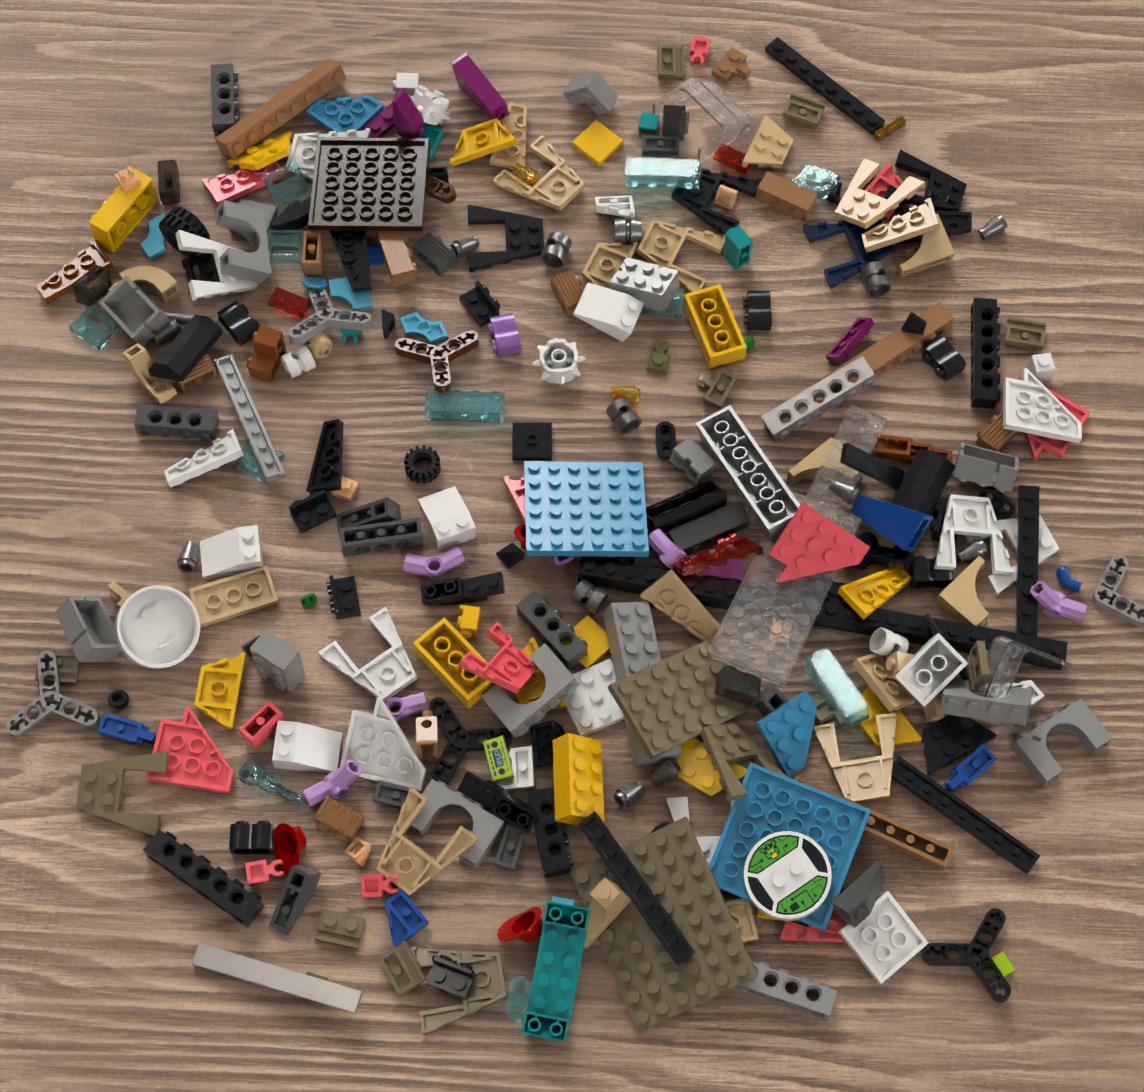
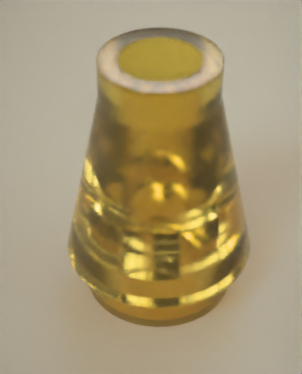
(526, 174)
(629, 392)

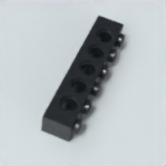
(981, 396)
(243, 912)

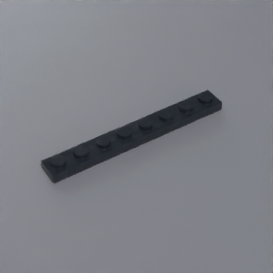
(824, 85)
(1027, 559)
(964, 815)
(636, 888)

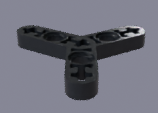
(459, 749)
(965, 959)

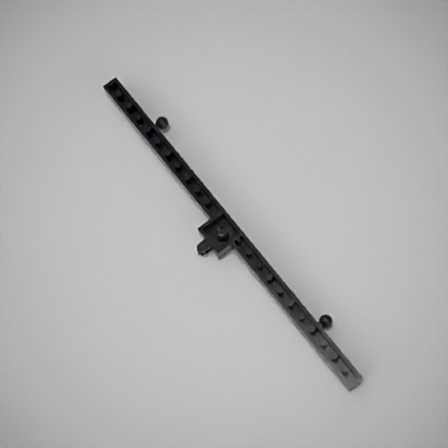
(832, 615)

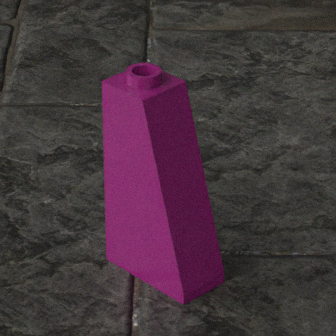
(478, 88)

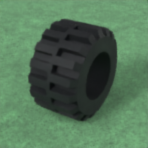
(182, 220)

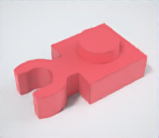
(699, 50)
(260, 872)
(374, 885)

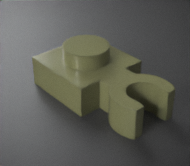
(658, 359)

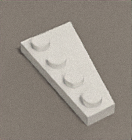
(205, 460)

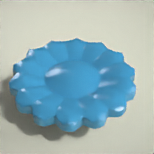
(314, 282)

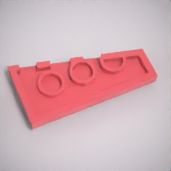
(238, 184)

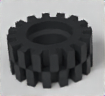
(419, 454)

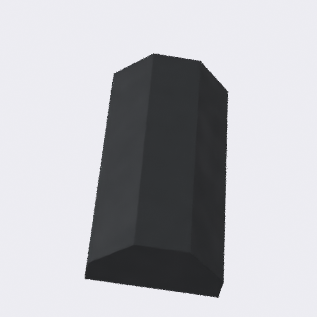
(186, 349)
(924, 482)
(685, 506)

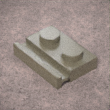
(670, 62)
(804, 110)
(1025, 333)
(978, 666)
(68, 667)
(340, 929)
(402, 968)

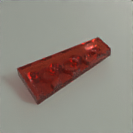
(717, 556)

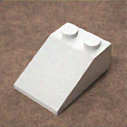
(609, 310)
(448, 518)
(231, 552)
(930, 669)
(306, 747)

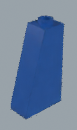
(893, 521)

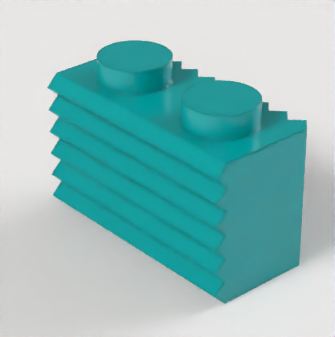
(737, 247)

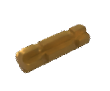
(890, 128)

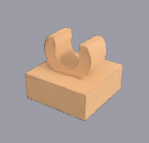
(127, 179)
(725, 197)
(348, 489)

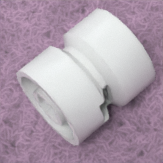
(297, 362)
(887, 643)

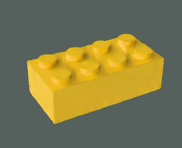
(122, 213)
(714, 326)
(442, 651)
(577, 778)

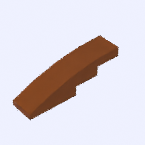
(904, 449)

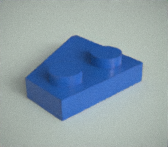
(403, 918)

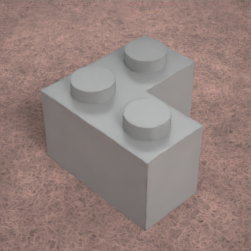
(591, 89)

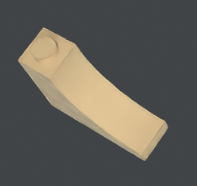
(932, 251)
(810, 465)
(960, 597)
(894, 664)
(605, 906)

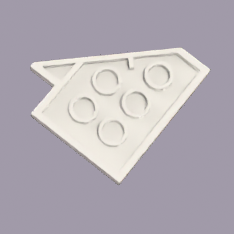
(1036, 411)
(382, 748)

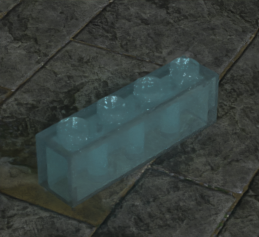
(663, 172)
(465, 406)
(837, 687)

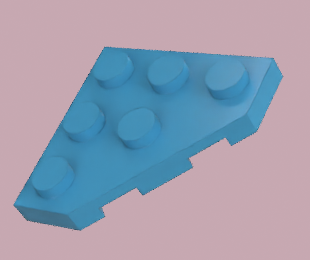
(345, 112)
(789, 732)

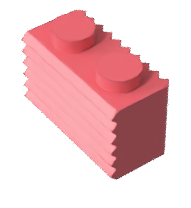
(261, 725)

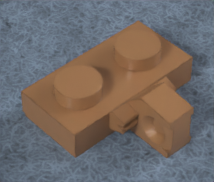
(731, 65)

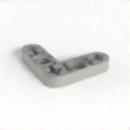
(1109, 592)

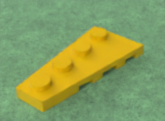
(874, 590)

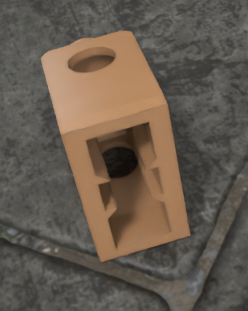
(427, 737)

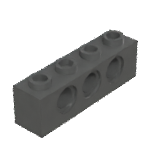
(224, 97)
(168, 415)
(381, 537)
(567, 654)

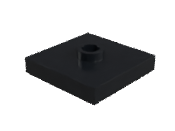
(532, 442)

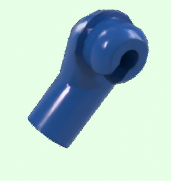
(1065, 579)

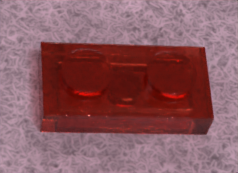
(731, 158)
(289, 302)

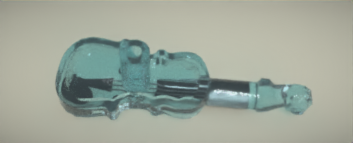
(254, 774)

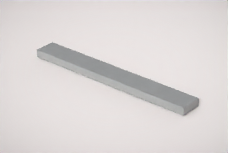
(249, 418)
(277, 978)

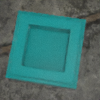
(648, 122)

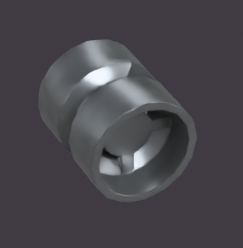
(627, 230)
(556, 249)
(875, 279)
(624, 416)
(588, 596)

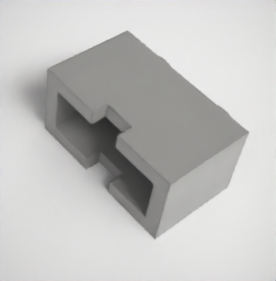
(693, 461)

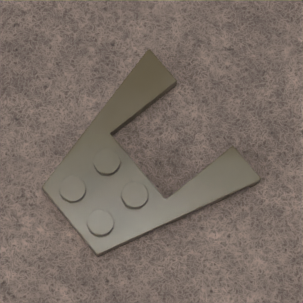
(731, 745)
(103, 784)
(486, 990)

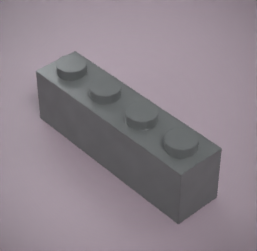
(704, 530)

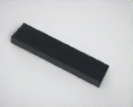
(871, 466)

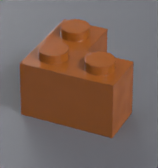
(266, 358)

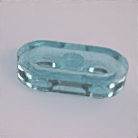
(517, 999)

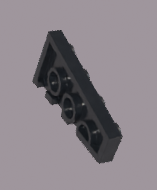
(953, 222)
(354, 256)
(327, 464)

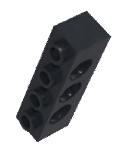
(551, 865)

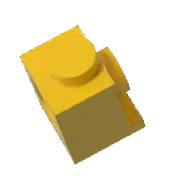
(469, 621)

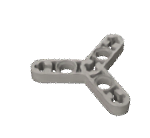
(302, 332)
(47, 692)

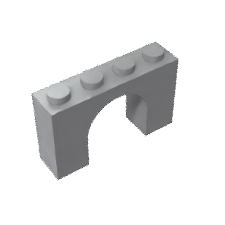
(252, 225)
(1007, 709)
(521, 716)
(1075, 719)
(485, 824)

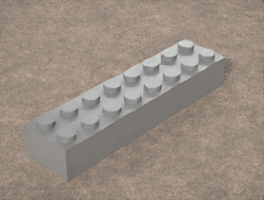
(749, 471)
(632, 649)

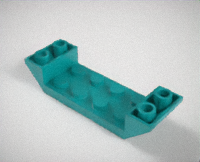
(556, 971)

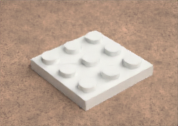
(592, 703)
(884, 938)

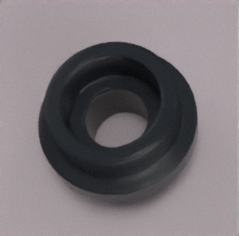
(116, 695)

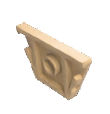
(768, 146)
(606, 262)

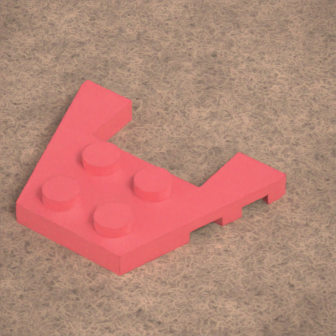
(507, 668)
(797, 932)

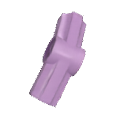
(668, 550)
(445, 562)
(1056, 603)
(409, 705)
(333, 784)

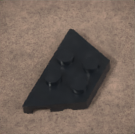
(951, 740)

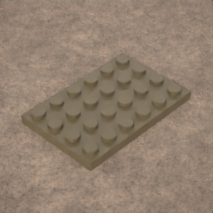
(674, 700)

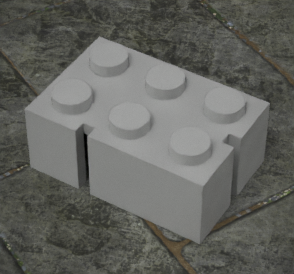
(647, 283)
(134, 311)
(986, 467)
(89, 629)
(277, 661)

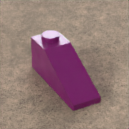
(407, 117)

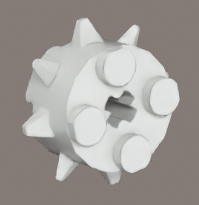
(431, 105)
(558, 361)

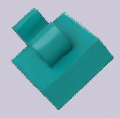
(349, 332)

